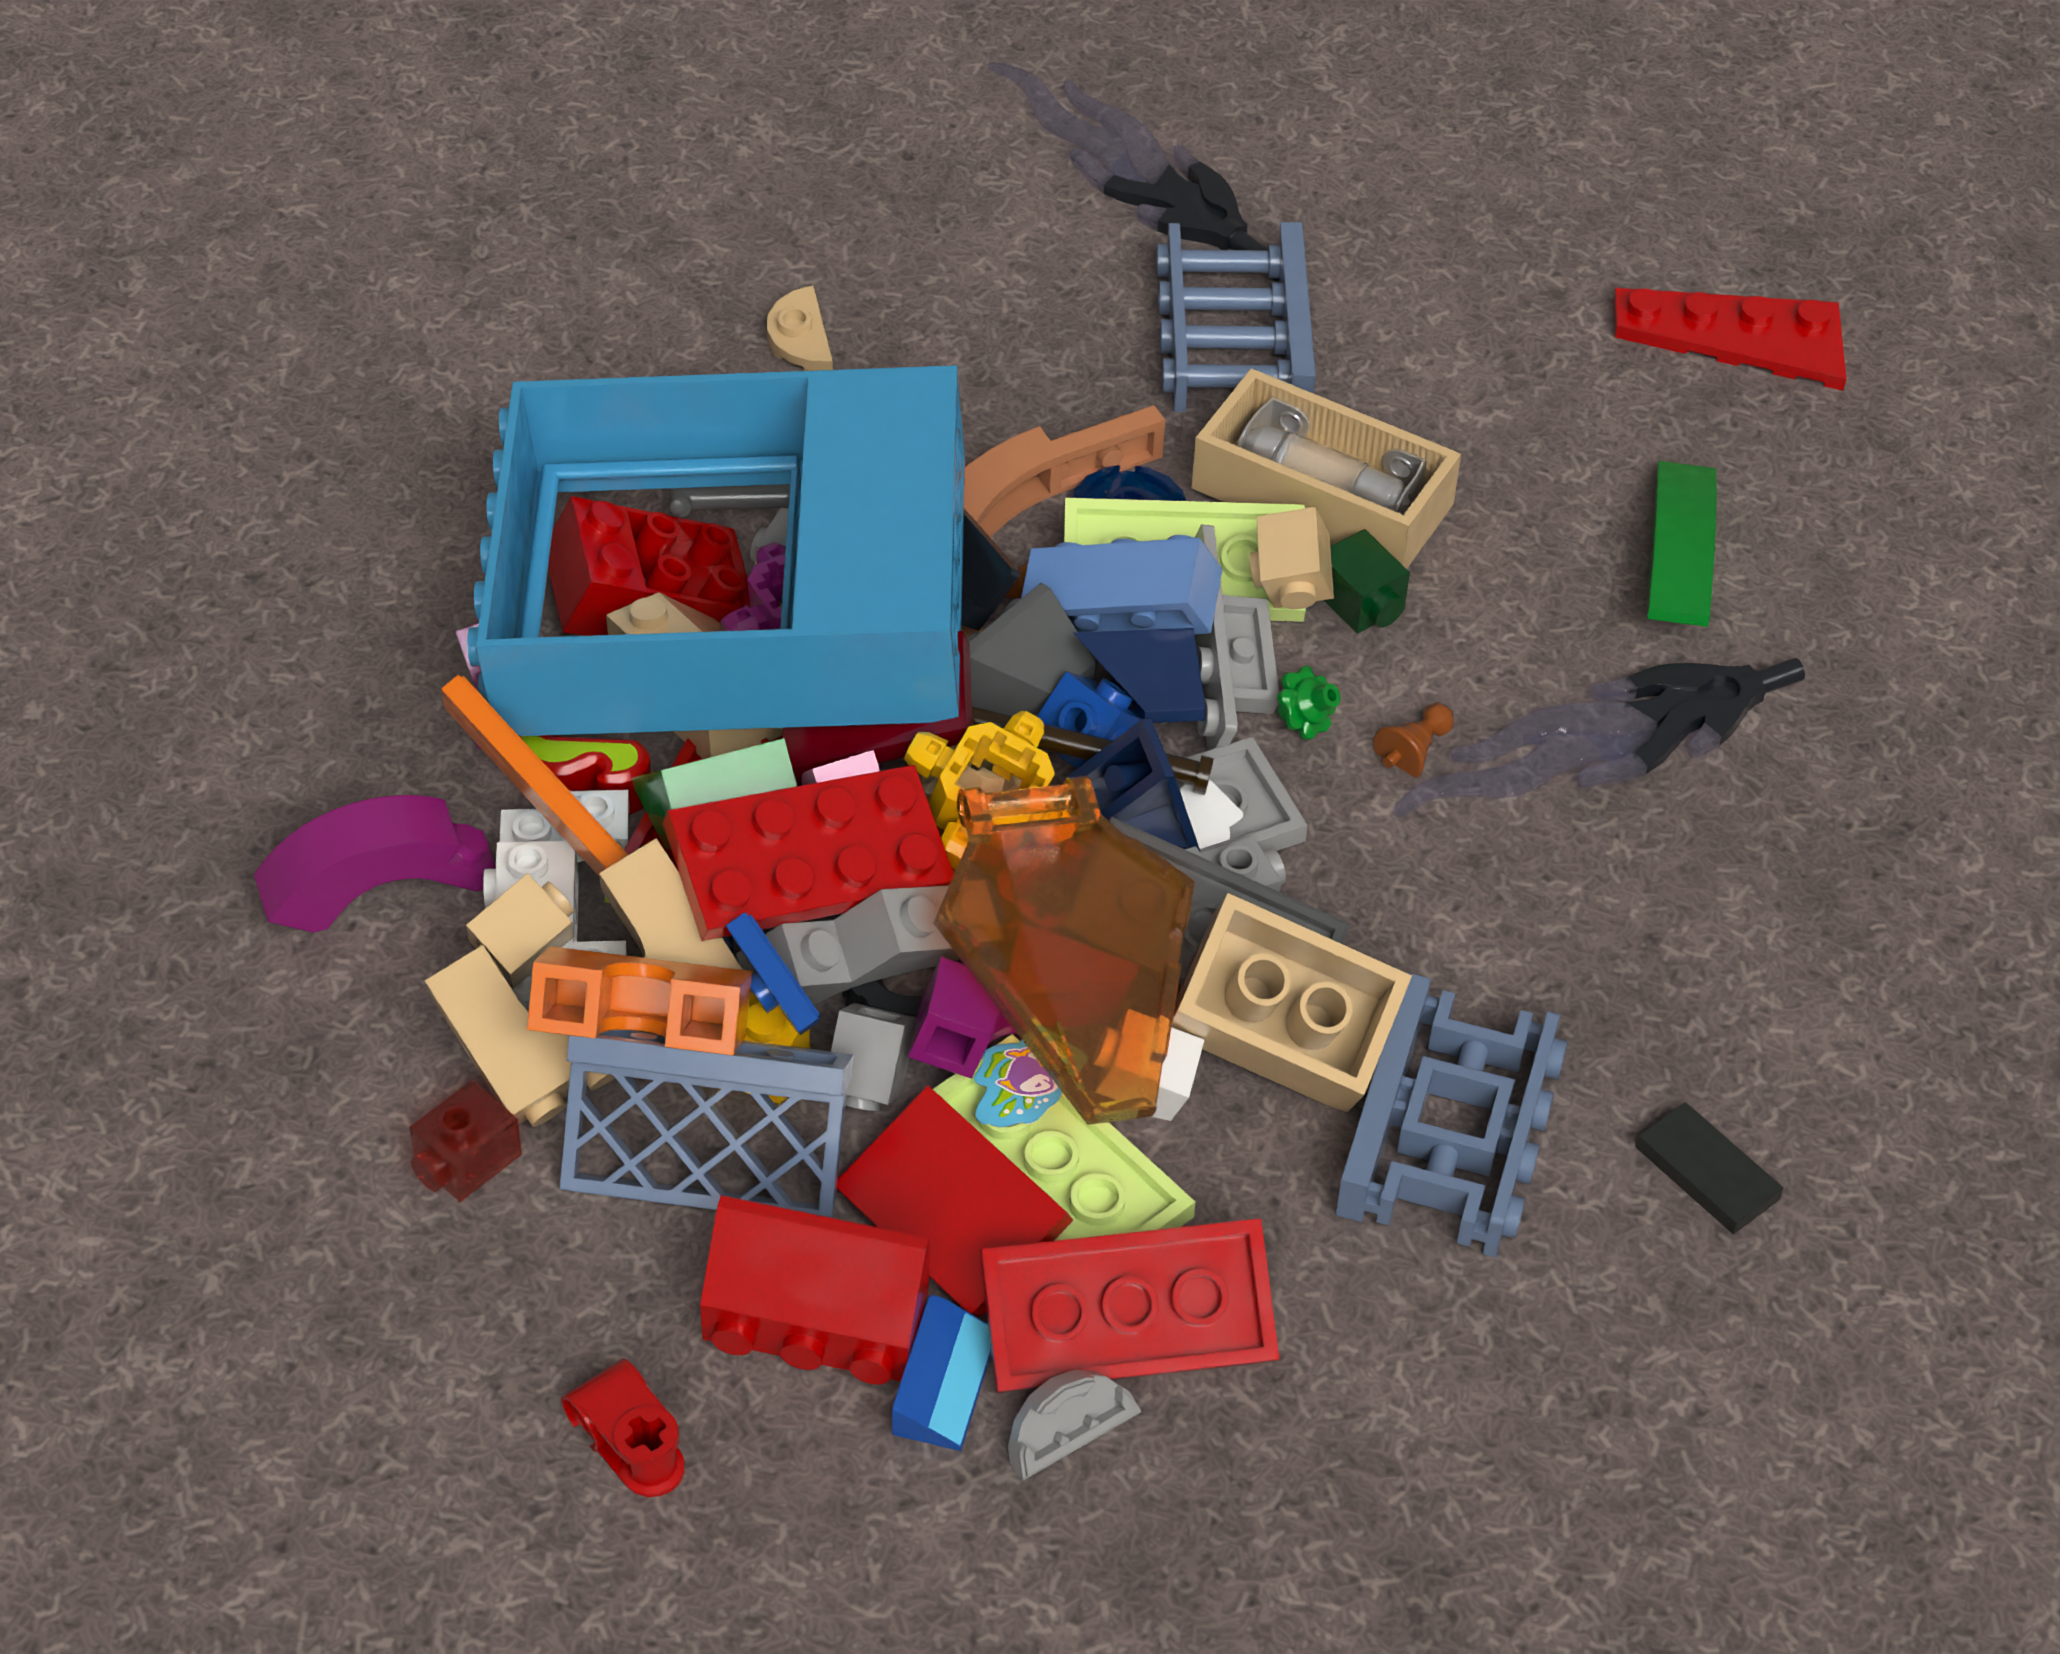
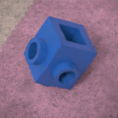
(1089, 708)

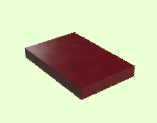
(827, 744)

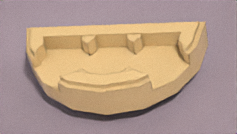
(798, 331)

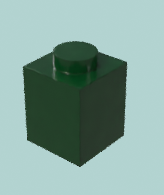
(1367, 582)

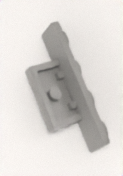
(1235, 661)

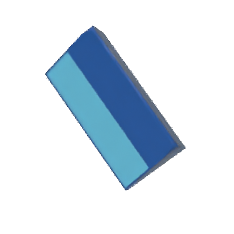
(942, 1376)

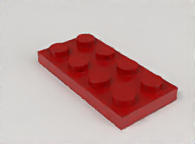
(805, 849)
(1129, 1304)

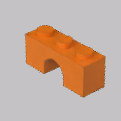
(602, 992)

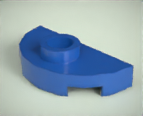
(772, 979)

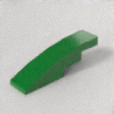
(1682, 544)

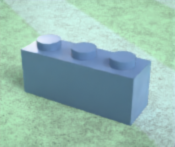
(1130, 583)

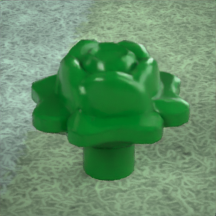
(1307, 702)

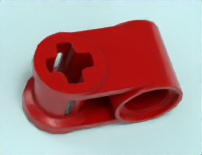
(629, 1429)

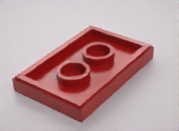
(949, 1184)

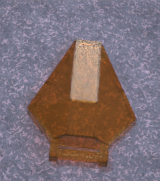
(1072, 940)

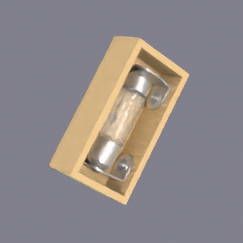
(1327, 461)

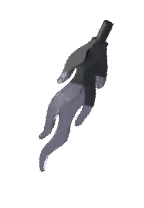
(1138, 168)
(1626, 734)

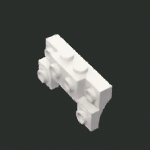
(536, 848)

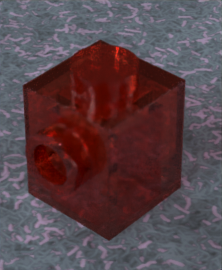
(464, 1142)

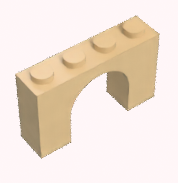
(529, 1067)

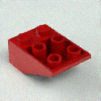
(618, 554)

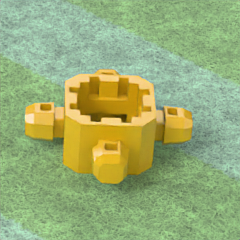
(1010, 751)

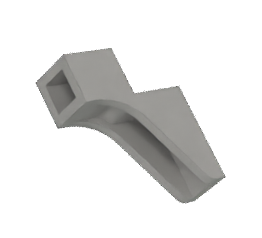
(868, 943)

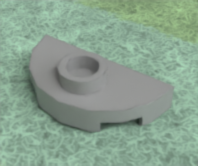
(1064, 1417)

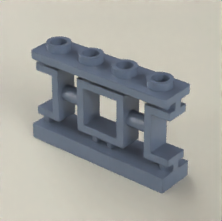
(1401, 1102)

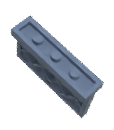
(754, 1069)

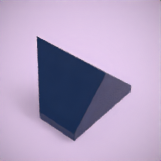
(1155, 669)
(1139, 786)

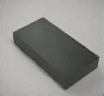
(1709, 1167)

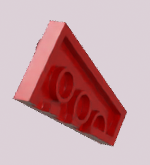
(1758, 331)

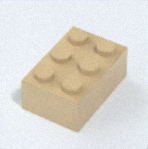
(1289, 1003)

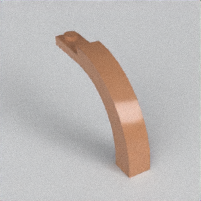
(1037, 468)

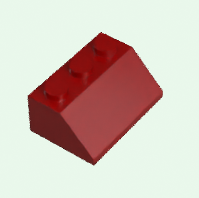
(813, 1290)

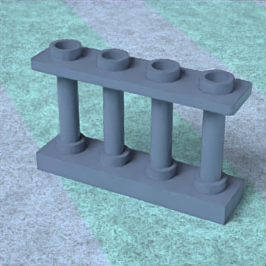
(1284, 299)

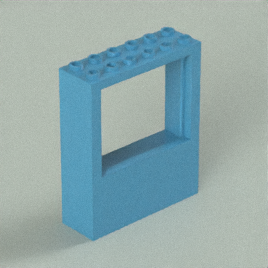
(866, 553)

